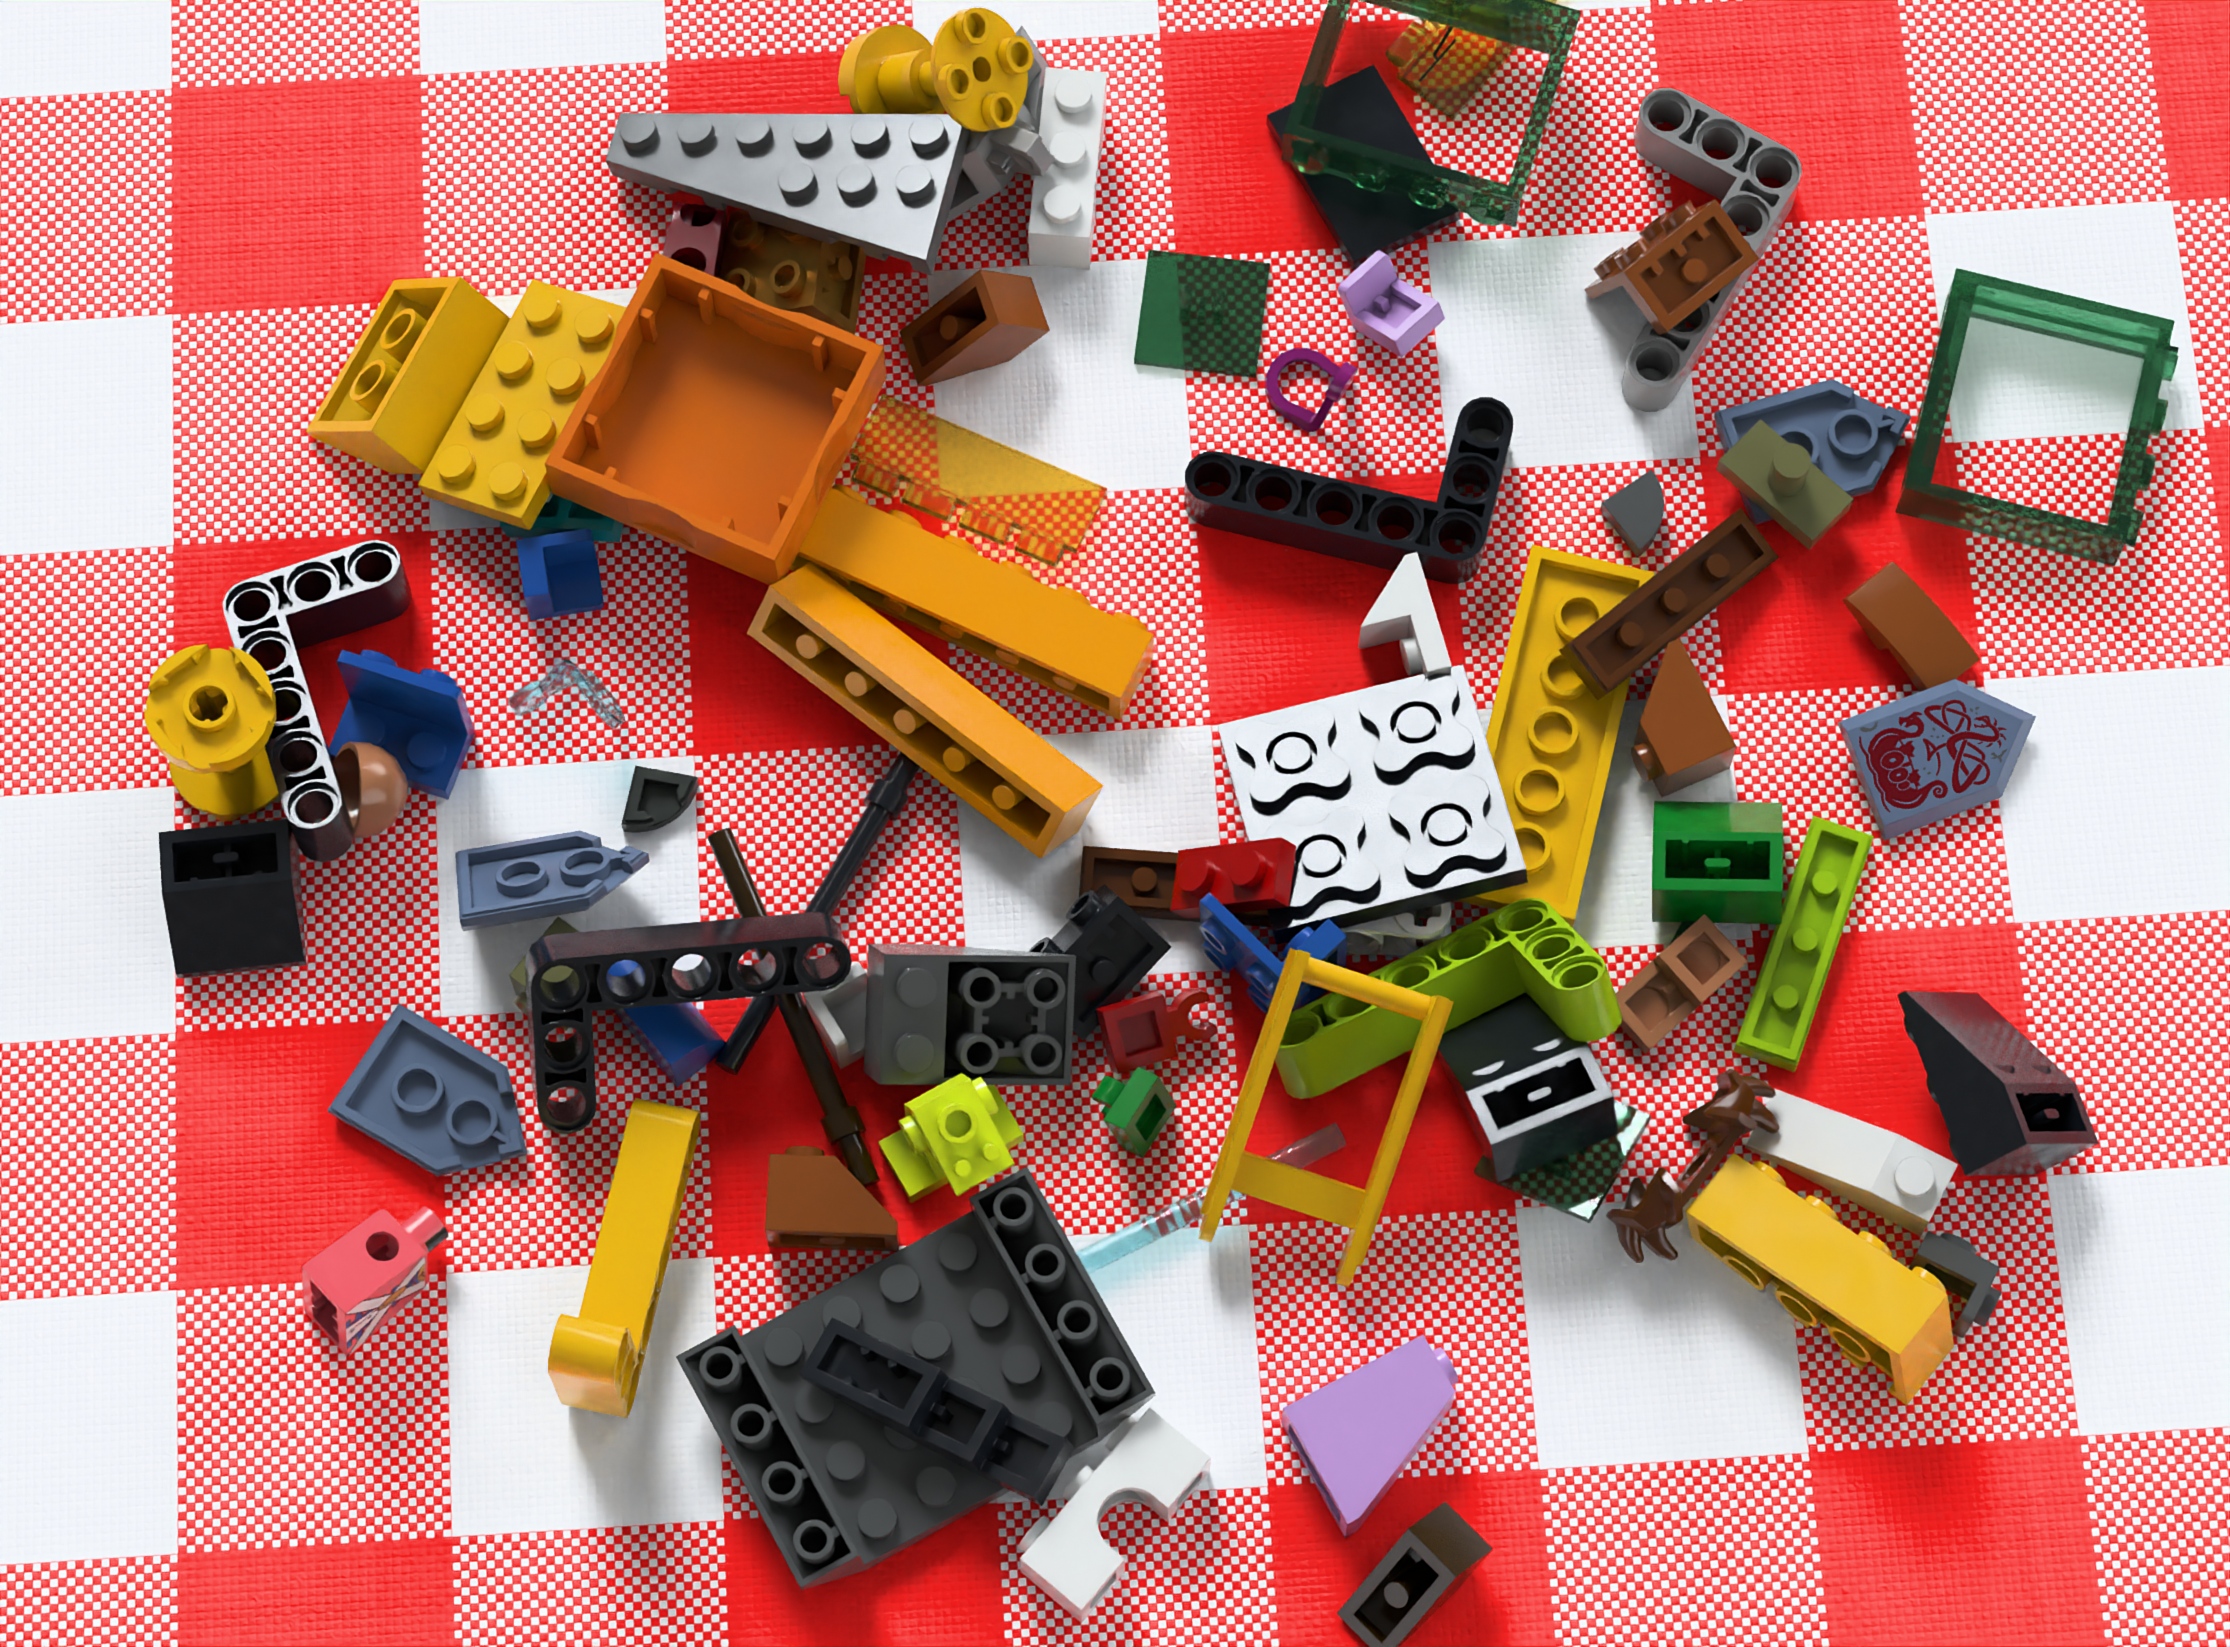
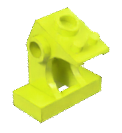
(952, 1137)

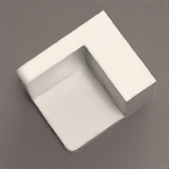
(841, 1016)

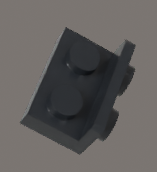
(1111, 952)

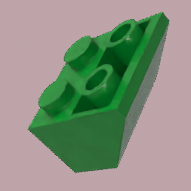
(1717, 862)

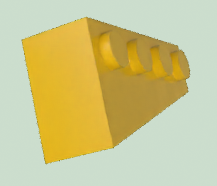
(1825, 1272)

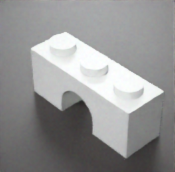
(1066, 193)
(1146, 1466)

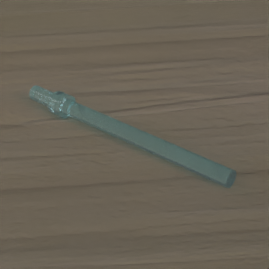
(1188, 1208)

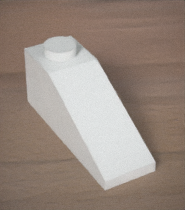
(1855, 1160)

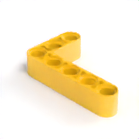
(601, 1353)

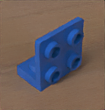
(409, 715)
(1234, 947)

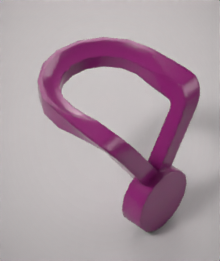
(1294, 413)

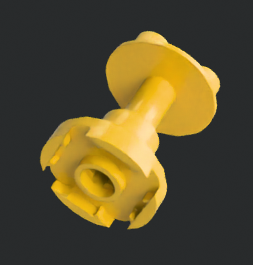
(969, 72)
(212, 723)

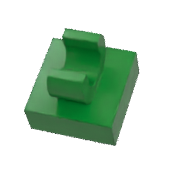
(1135, 1110)

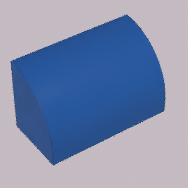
(670, 1033)

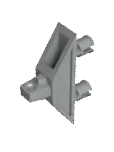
(999, 154)

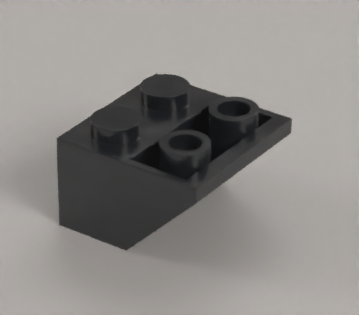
(233, 898)

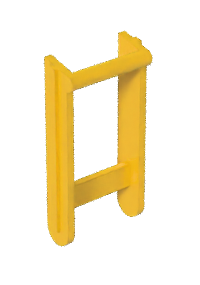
(1299, 1188)

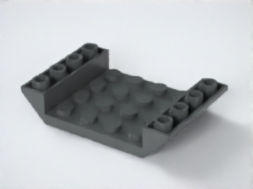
(981, 1298)

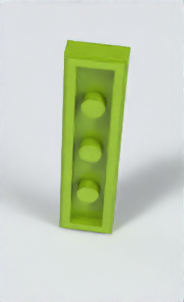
(1803, 944)

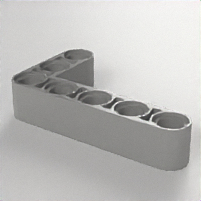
(1743, 200)

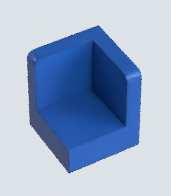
(560, 574)

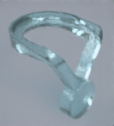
(593, 689)

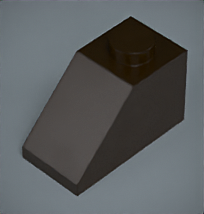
(1415, 1578)

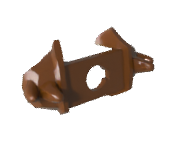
(1661, 1204)

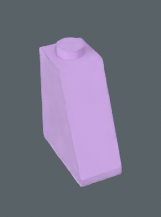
(1370, 1426)

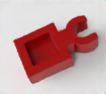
(1144, 1029)

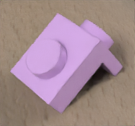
(1387, 306)

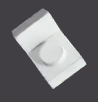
(1408, 615)

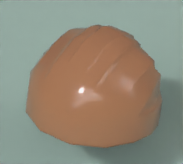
(371, 786)

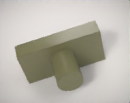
(1785, 484)

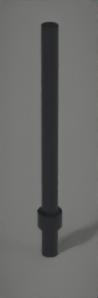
(883, 804)

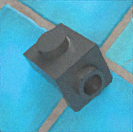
(1962, 1273)

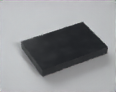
(1360, 219)

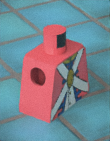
(369, 1275)

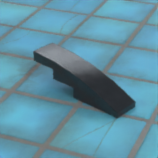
(937, 1411)

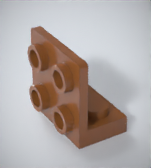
(1676, 263)

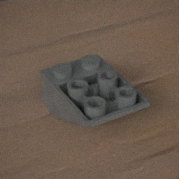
(969, 1014)

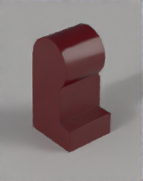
(697, 237)

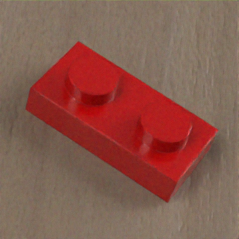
(1237, 874)

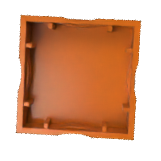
(717, 420)

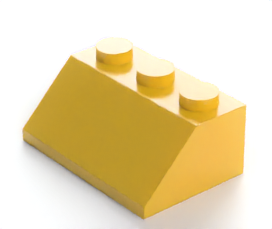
(409, 373)

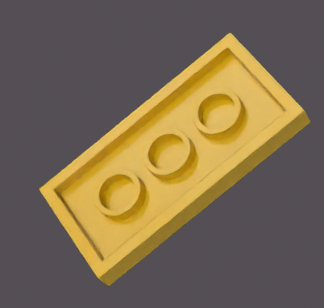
(520, 405)

